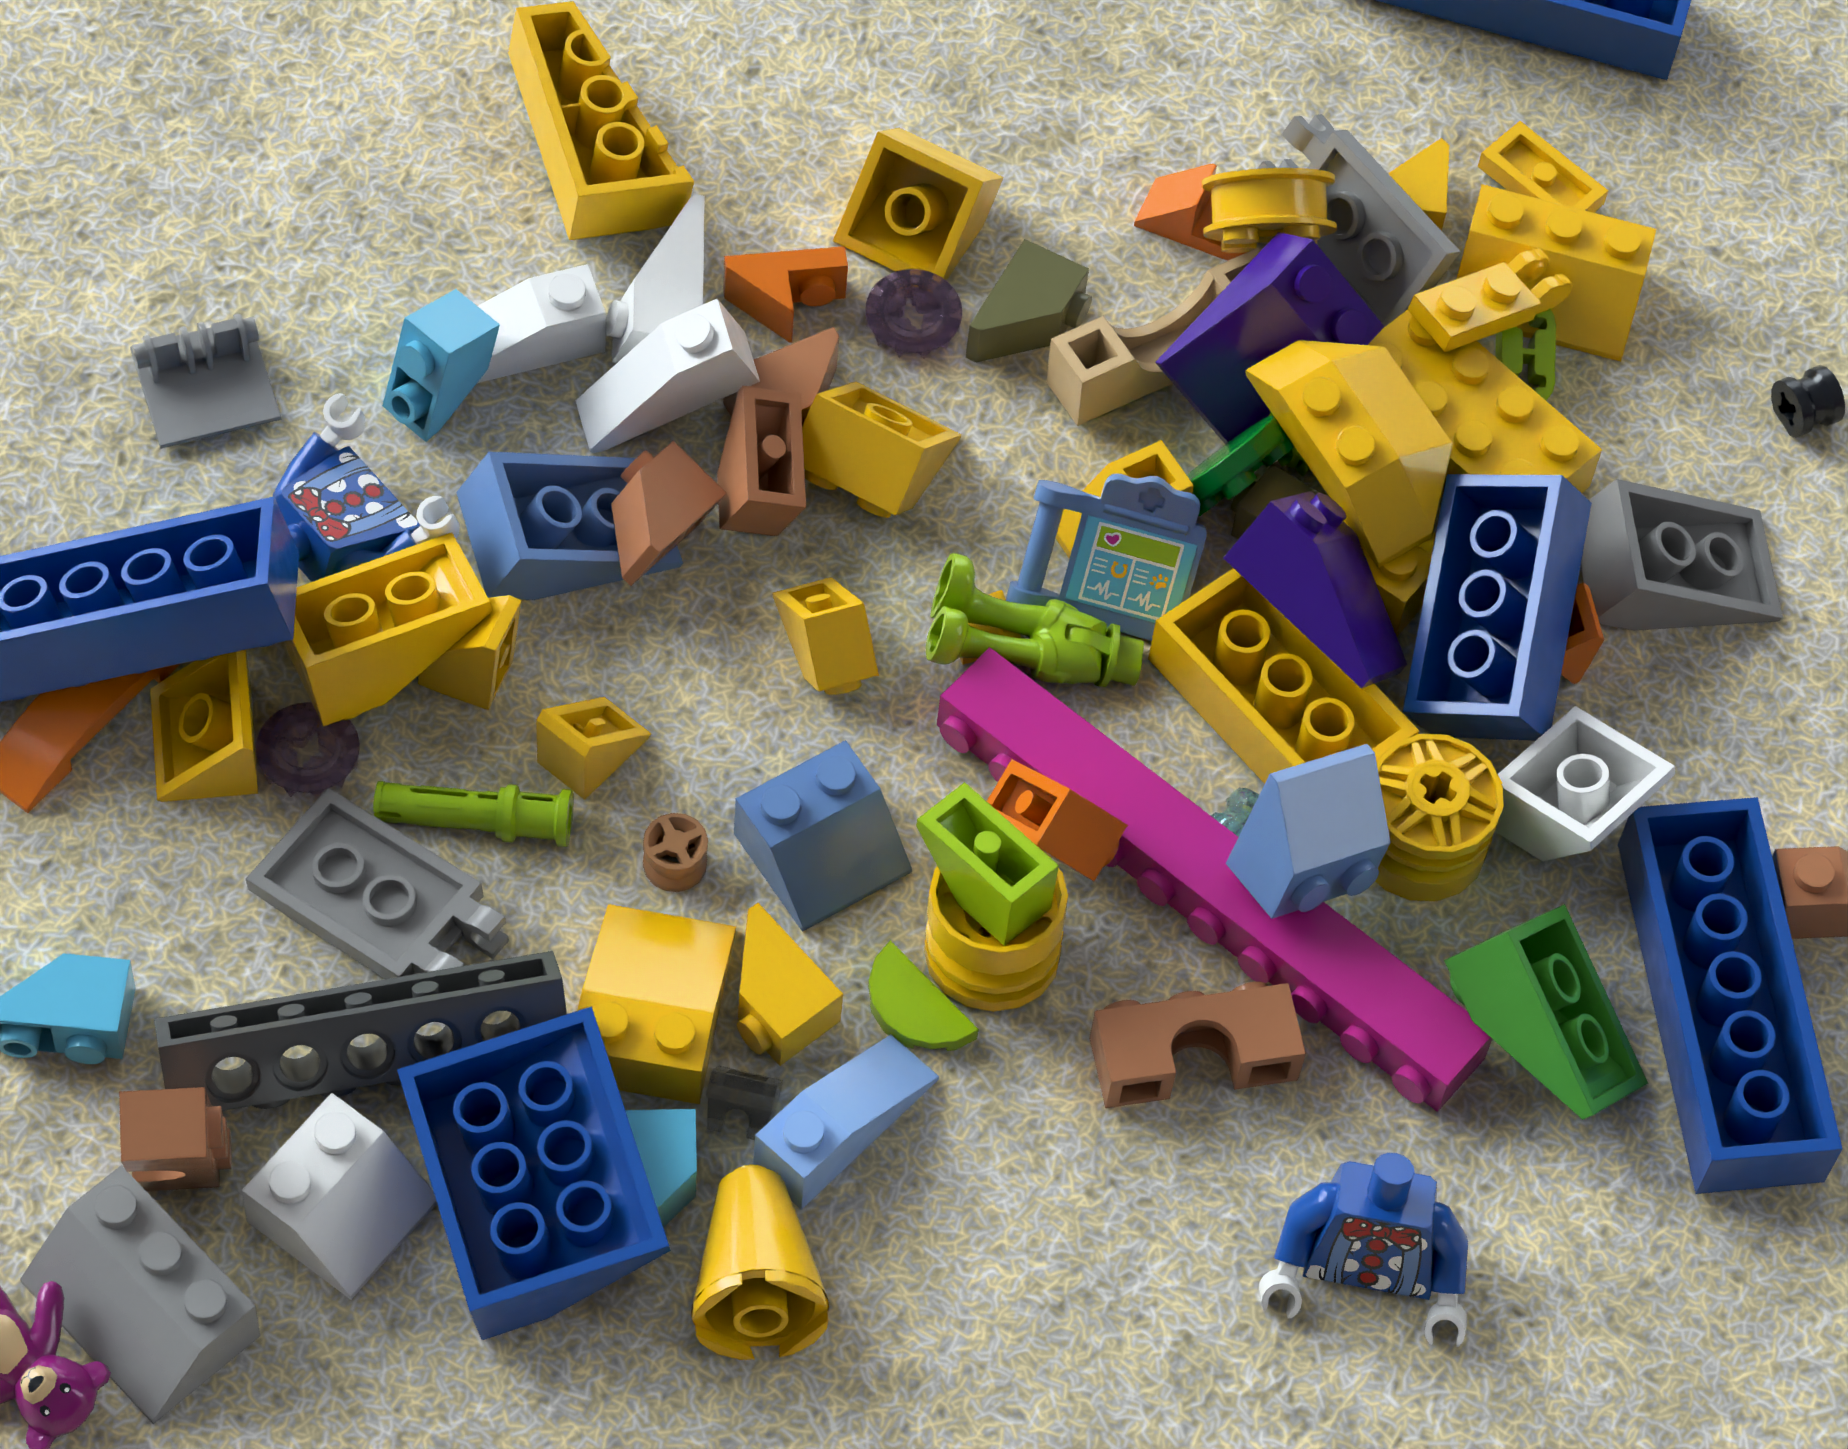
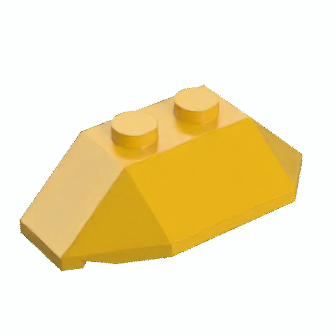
(1361, 438)

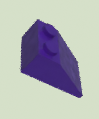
(1276, 300)
(1321, 582)

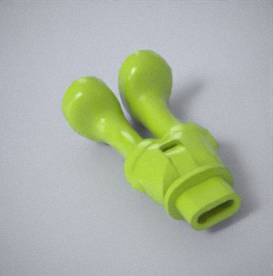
(1061, 642)

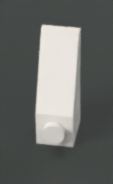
(665, 285)
(546, 322)
(668, 376)

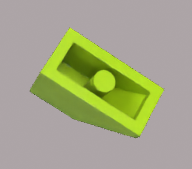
(988, 863)

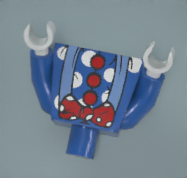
(342, 509)
(1376, 1233)

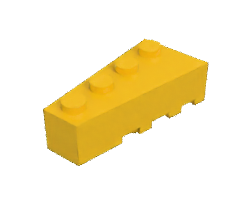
(594, 140)

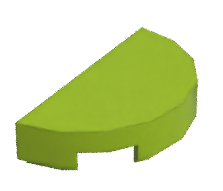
(913, 1007)

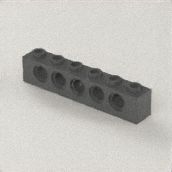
(333, 1017)

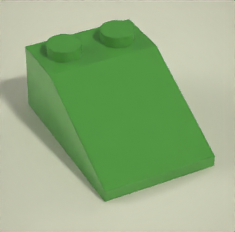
(1549, 1011)

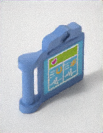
(1129, 555)

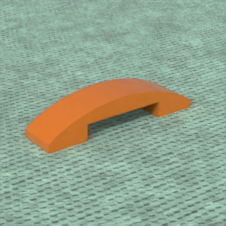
(56, 727)

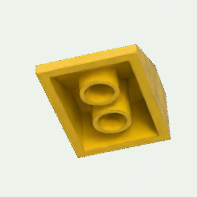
(382, 625)
(658, 998)

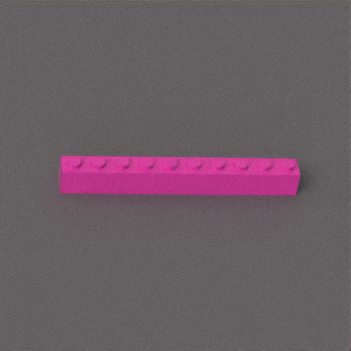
(1180, 860)

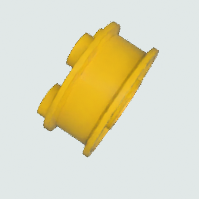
(1261, 202)

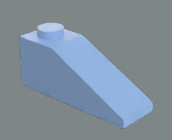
(840, 1117)

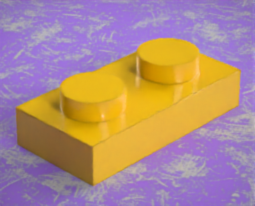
(1534, 168)

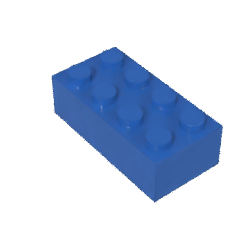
(1497, 606)

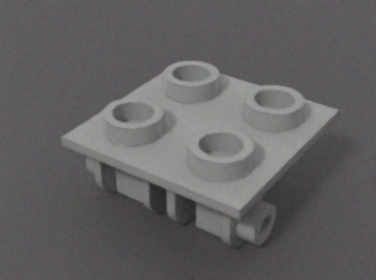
(205, 381)

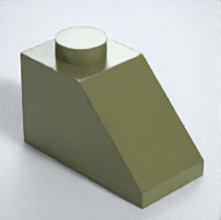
(1029, 304)

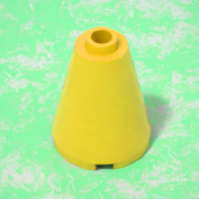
(757, 1271)

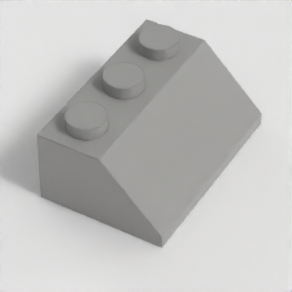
(142, 1295)

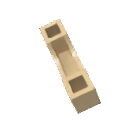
(1109, 366)

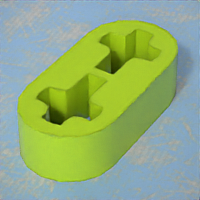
(1539, 354)

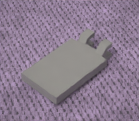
(1382, 235)
(374, 892)

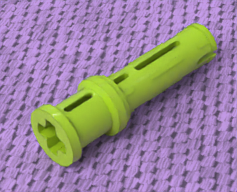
(503, 812)

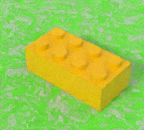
(1488, 410)
(1266, 681)

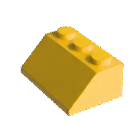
(1594, 251)

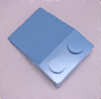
(546, 523)

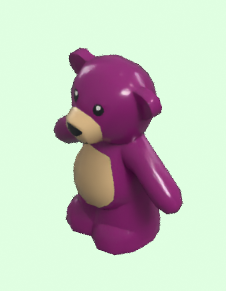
(49, 1389)

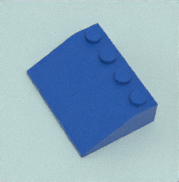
(533, 1170)

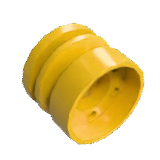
(1439, 815)
(976, 966)

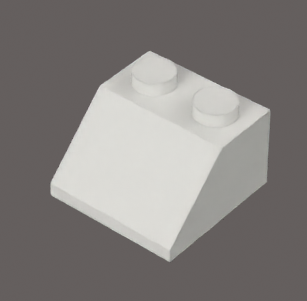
(1576, 786)
(338, 1196)

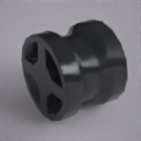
(1808, 401)

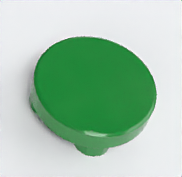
(1234, 464)

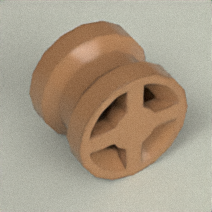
(681, 838)

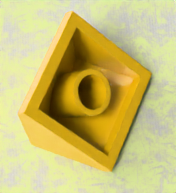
(204, 730)

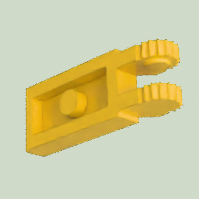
(1488, 300)

